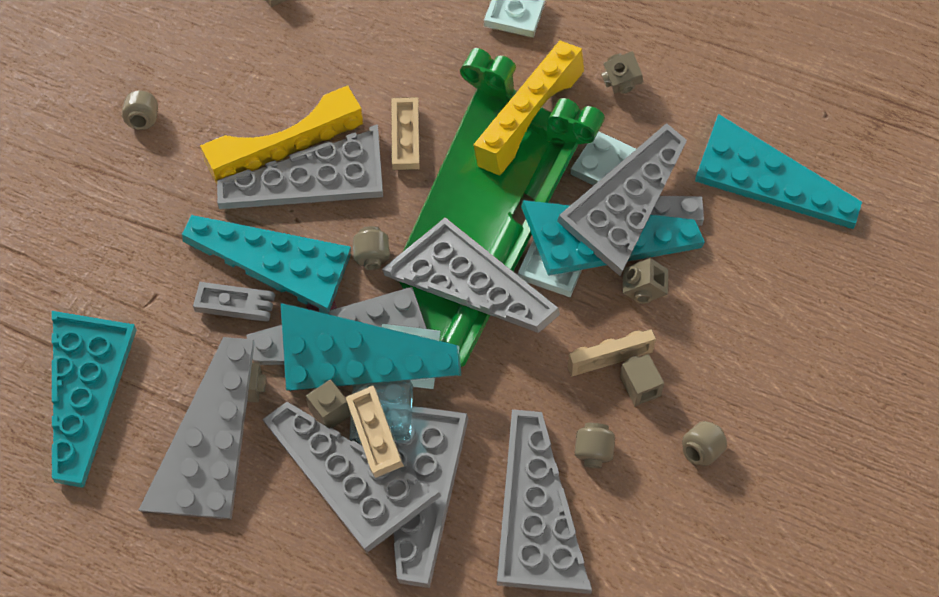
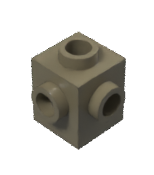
(622, 73)
(645, 281)

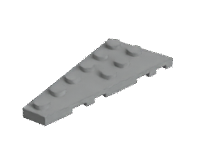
(317, 174)
(619, 205)
(462, 271)
(394, 308)
(204, 456)
(433, 459)
(342, 475)
(537, 526)

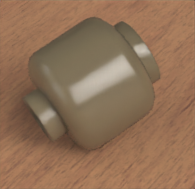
(140, 110)
(371, 247)
(704, 443)
(594, 444)

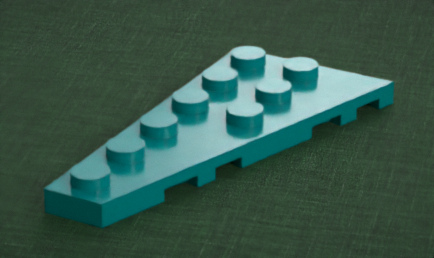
(756, 170)
(565, 253)
(280, 260)
(355, 353)
(85, 378)

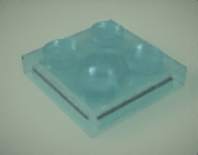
(397, 405)

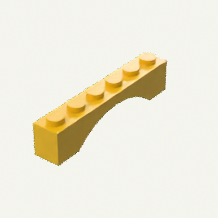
(333, 115)
(503, 136)

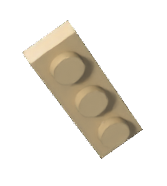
(405, 134)
(611, 352)
(374, 431)

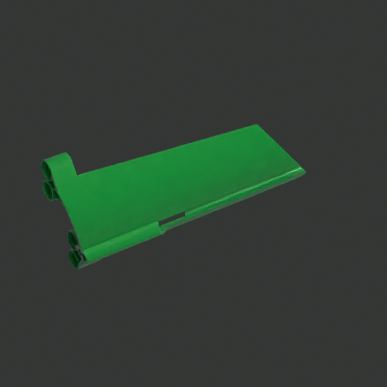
(485, 202)

